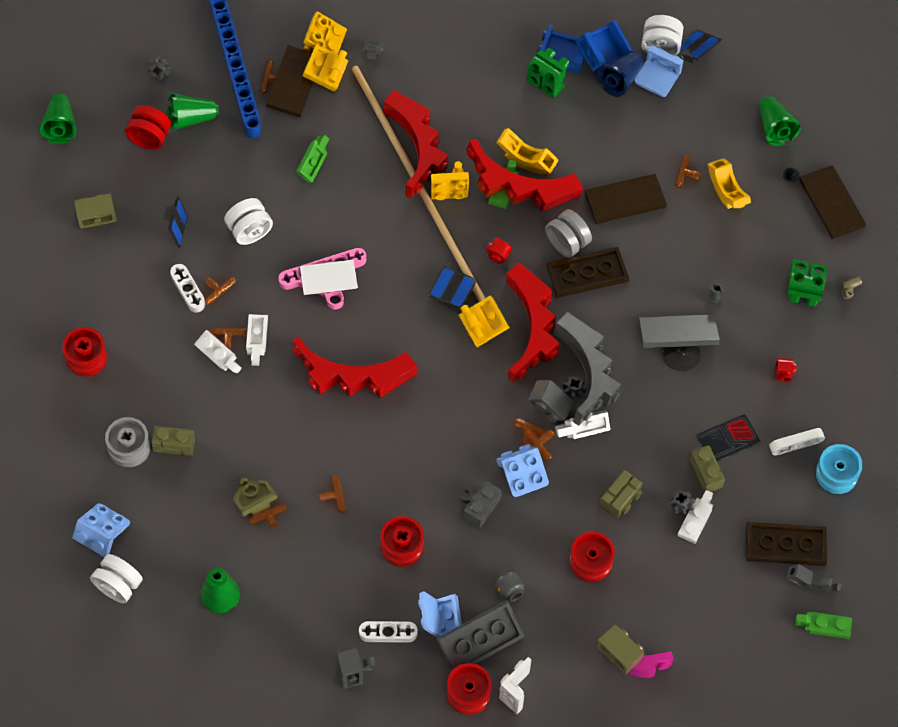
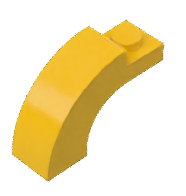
(528, 158)
(726, 184)

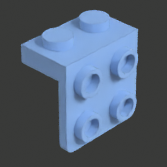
(659, 71)
(523, 470)
(99, 528)
(439, 614)

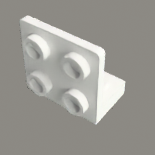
(509, 691)

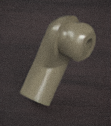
(848, 287)

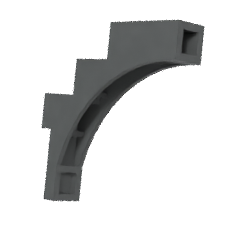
(587, 346)

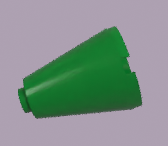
(190, 110)
(58, 121)
(777, 122)
(219, 591)

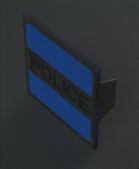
(697, 45)
(177, 220)
(452, 288)

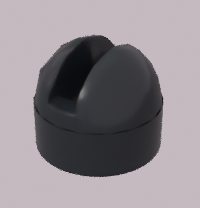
(789, 172)

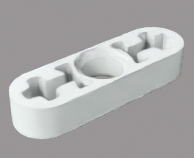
(187, 280)
(797, 441)
(373, 625)

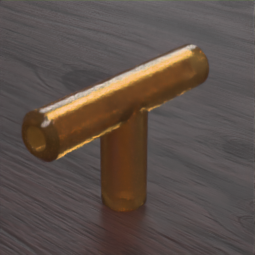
(267, 77)
(686, 172)
(218, 290)
(228, 332)
(535, 429)
(538, 442)
(337, 493)
(268, 515)

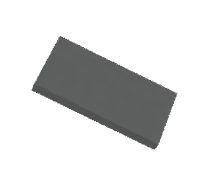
(678, 331)
(481, 636)

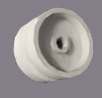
(662, 32)
(248, 221)
(116, 578)

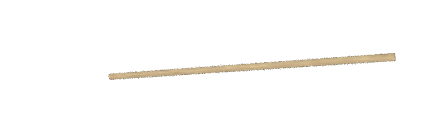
(411, 171)

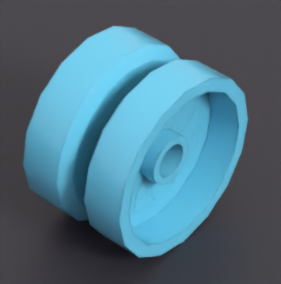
(838, 469)

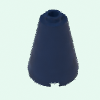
(620, 73)

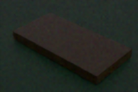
(290, 87)
(625, 198)
(832, 202)
(587, 272)
(786, 543)

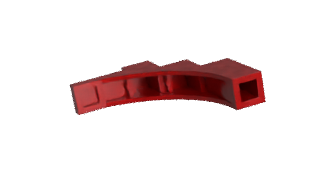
(415, 121)
(545, 192)
(536, 298)
(379, 377)

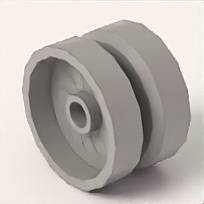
(568, 233)
(127, 442)

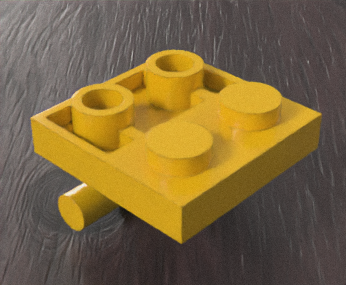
(324, 33)
(326, 67)
(450, 184)
(483, 321)

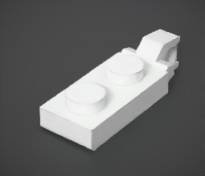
(256, 337)
(217, 352)
(596, 424)
(697, 518)

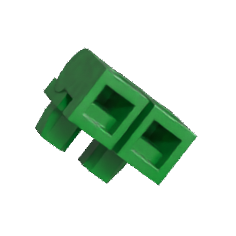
(547, 72)
(806, 285)

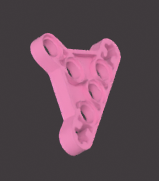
(327, 295)

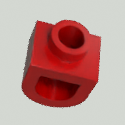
(498, 250)
(785, 369)

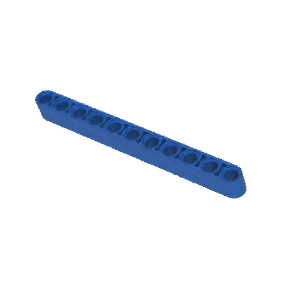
(229, 44)

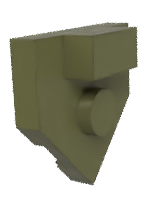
(253, 496)

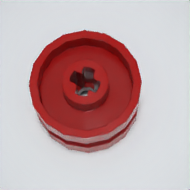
(147, 127)
(84, 351)
(402, 541)
(592, 556)
(468, 677)

